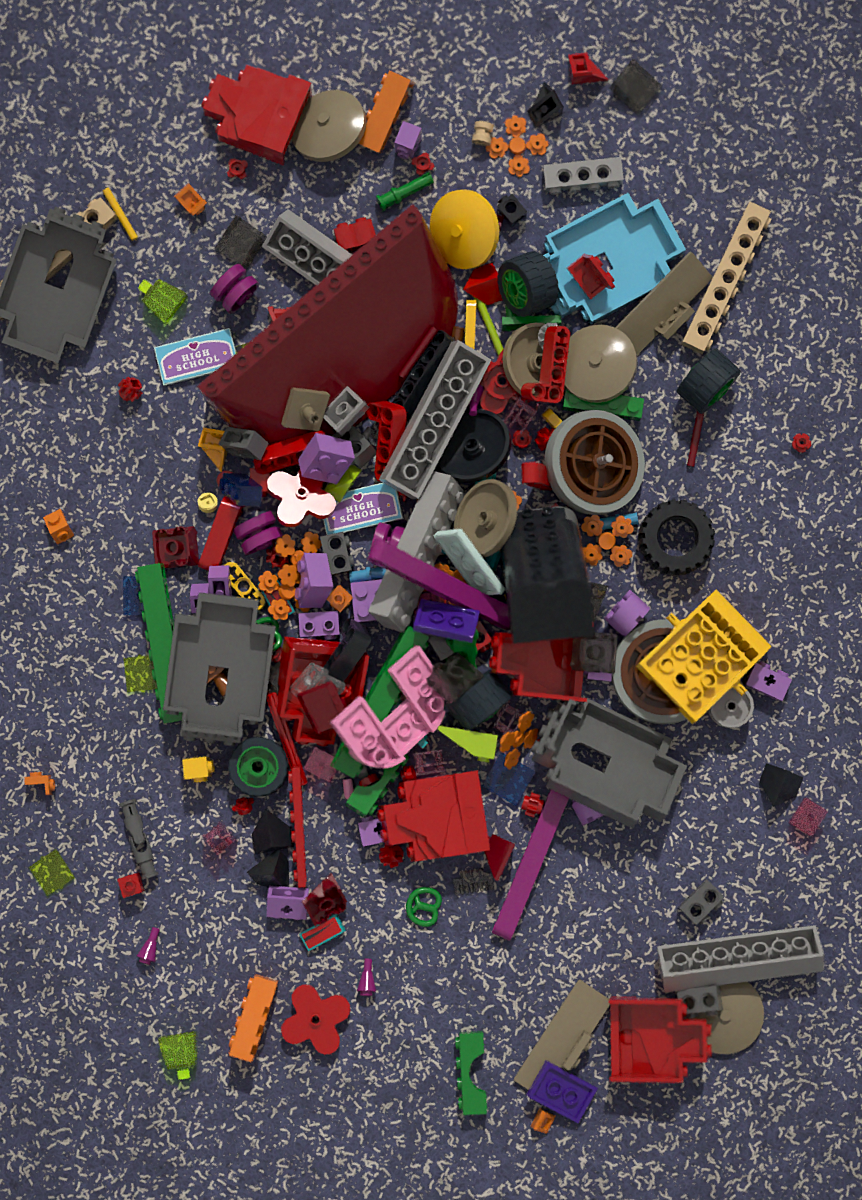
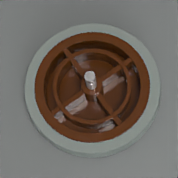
(594, 462)
(632, 687)

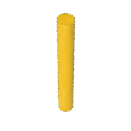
(120, 214)

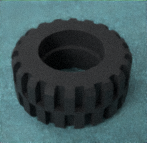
(691, 515)

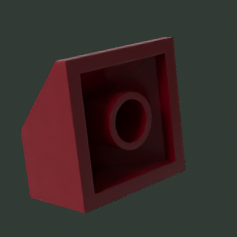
(498, 854)

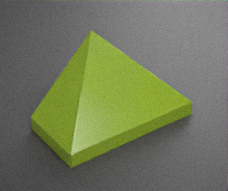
(340, 489)

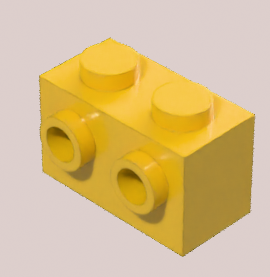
(198, 768)

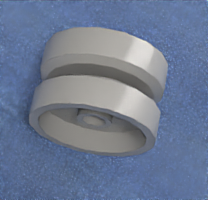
(741, 711)

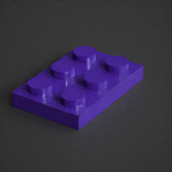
(446, 620)
(562, 1091)

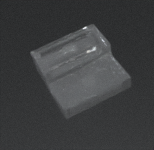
(312, 677)

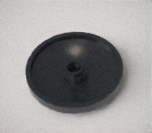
(476, 447)

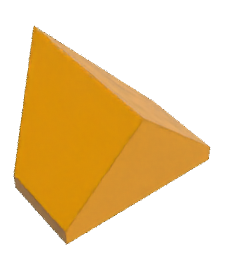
(209, 443)

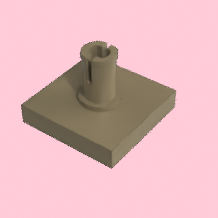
(305, 409)

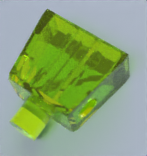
(162, 299)
(179, 1052)

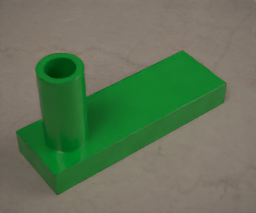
(512, 322)

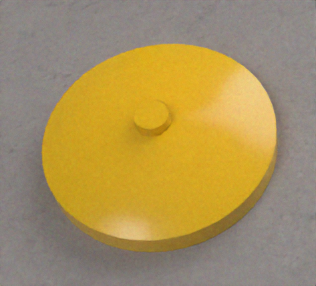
(464, 228)

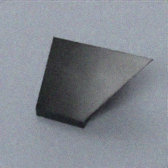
(546, 106)
(779, 784)
(271, 834)
(271, 870)

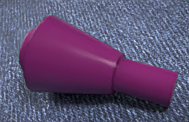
(475, 400)
(148, 951)
(367, 984)

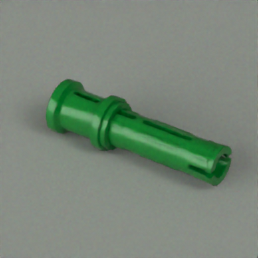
(396, 195)

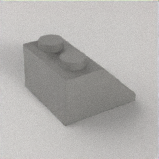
(345, 411)

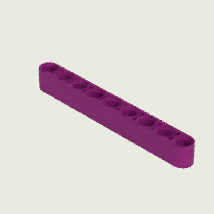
(439, 583)
(530, 865)

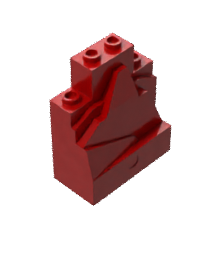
(257, 110)
(295, 657)
(538, 667)
(437, 817)
(654, 1040)

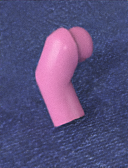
(348, 787)

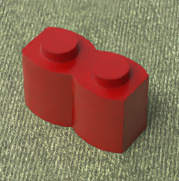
(354, 235)

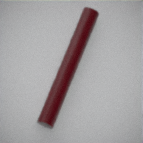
(418, 352)
(695, 439)

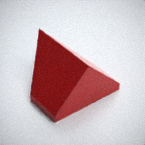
(584, 70)
(484, 284)

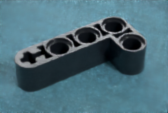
(349, 651)

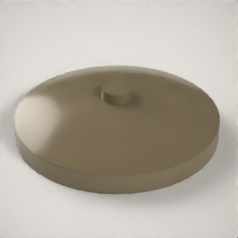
(329, 126)
(523, 357)
(600, 363)
(487, 515)
(738, 1021)

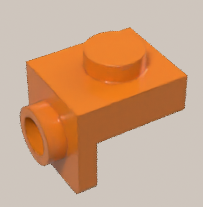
(190, 200)
(58, 526)
(339, 598)
(37, 778)

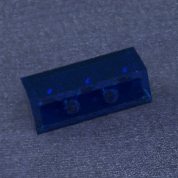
(241, 489)

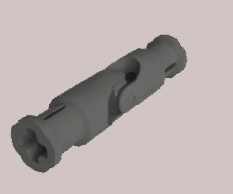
(135, 827)

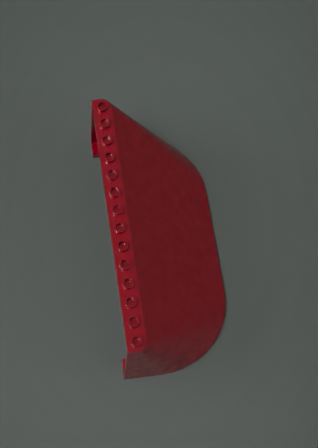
(343, 333)

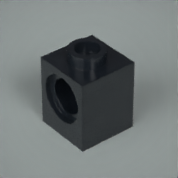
(511, 218)

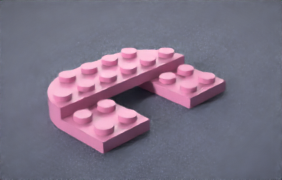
(387, 742)

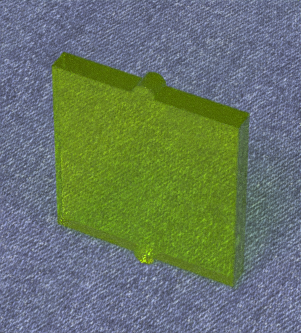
(139, 674)
(51, 872)

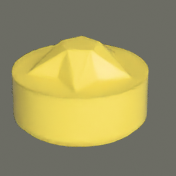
(207, 502)

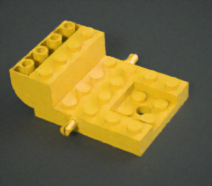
(709, 650)

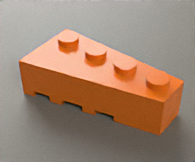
(385, 110)
(253, 1018)

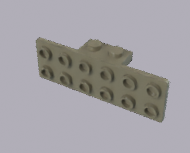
(667, 304)
(567, 1033)

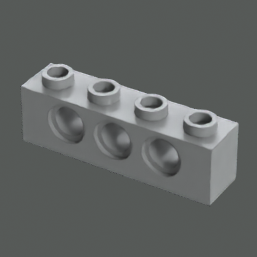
(611, 166)

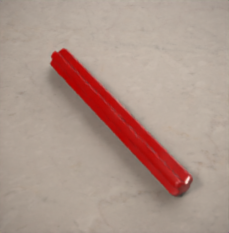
(285, 735)

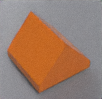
(542, 1121)

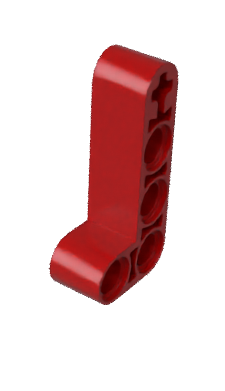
(549, 364)
(391, 428)
(283, 453)
(535, 475)
(220, 534)

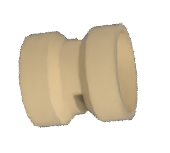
(482, 133)

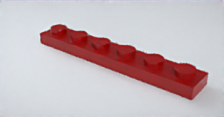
(297, 817)

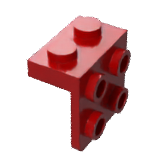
(590, 275)

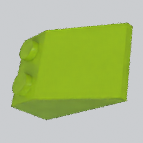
(476, 743)

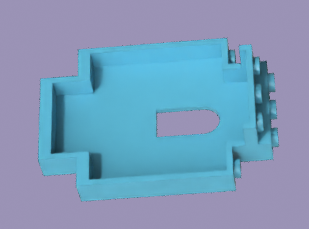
(634, 242)

